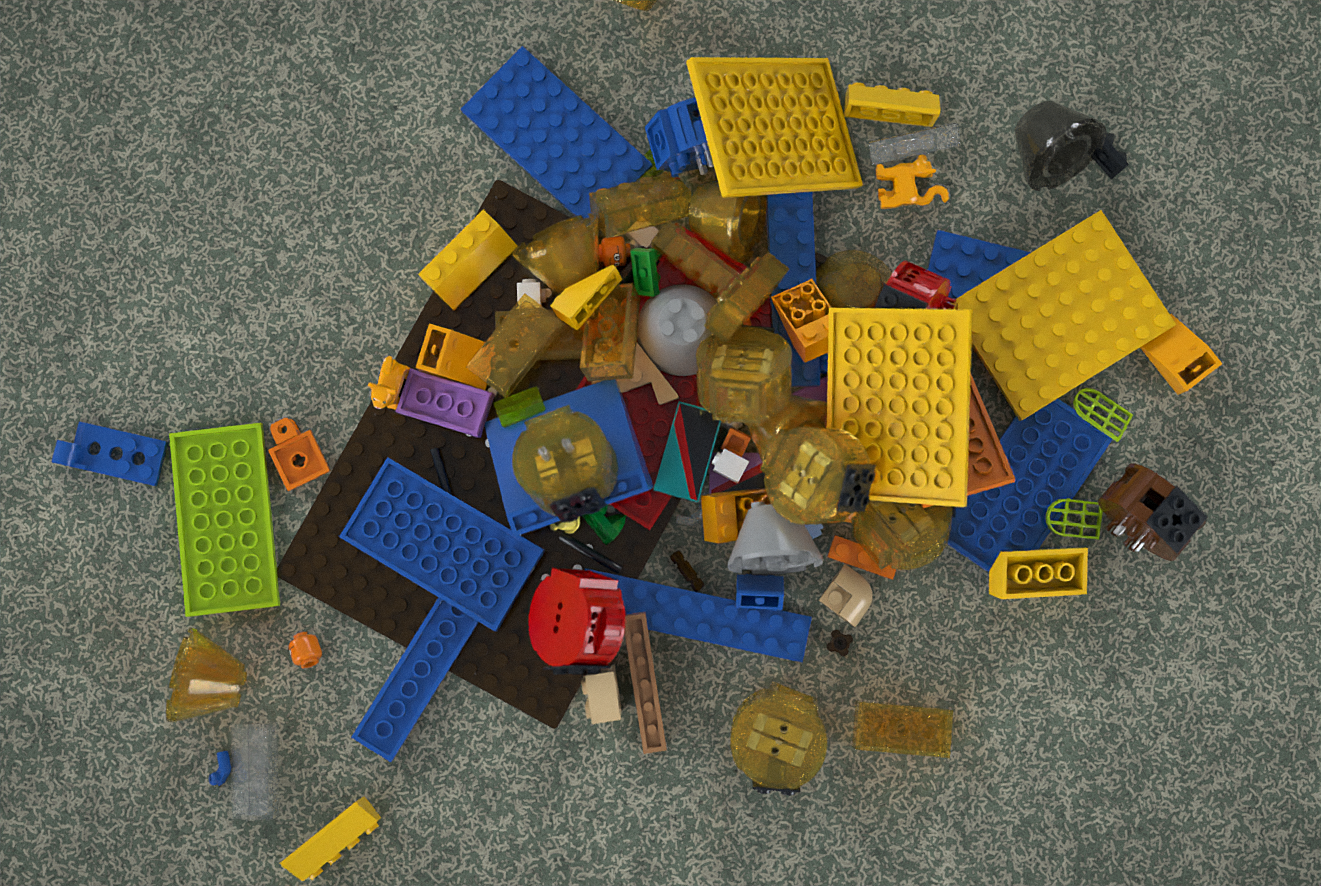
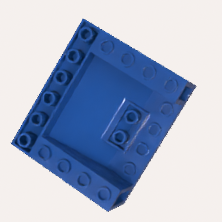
(607, 408)

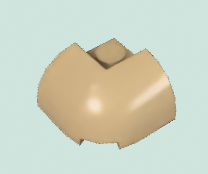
(848, 595)

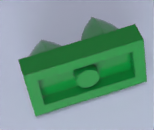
(645, 271)
(605, 527)

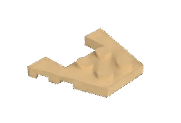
(645, 373)

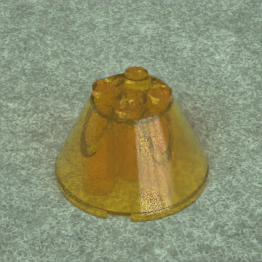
(563, 252)
(852, 279)
(203, 679)

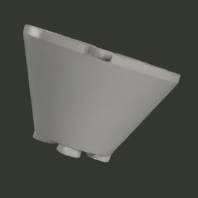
(674, 327)
(772, 544)

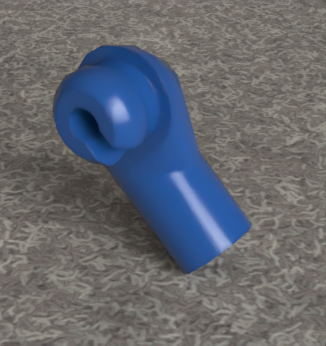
(223, 771)

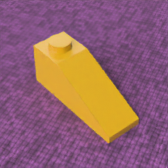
(584, 297)

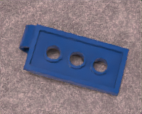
(79, 455)

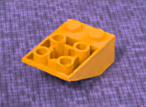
(805, 318)
(447, 355)
(1181, 357)
(726, 511)

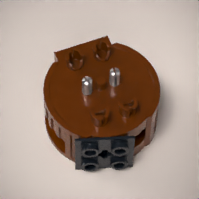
(1151, 513)

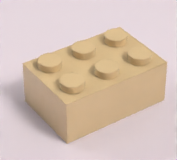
(603, 696)

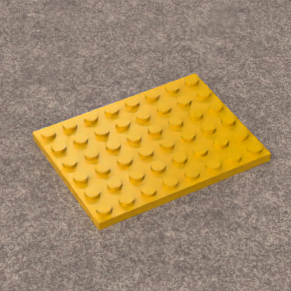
(773, 125)
(1062, 315)
(906, 397)

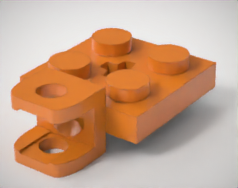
(291, 444)

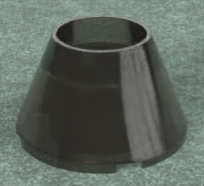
(1056, 143)

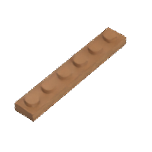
(644, 683)

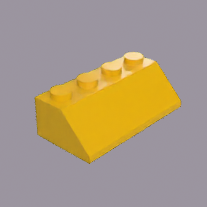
(891, 105)
(468, 260)
(1039, 573)
(332, 839)

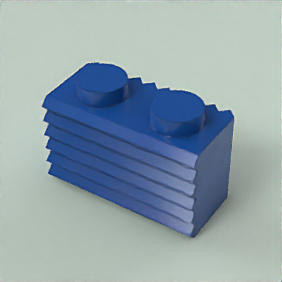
(759, 592)

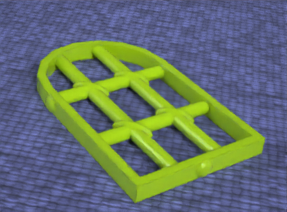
(1106, 420)
(1082, 525)

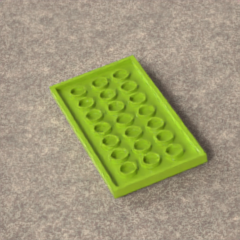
(224, 519)

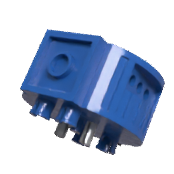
(679, 139)

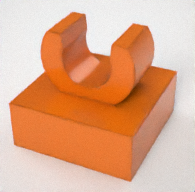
(736, 442)

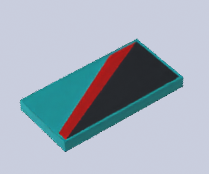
(687, 452)

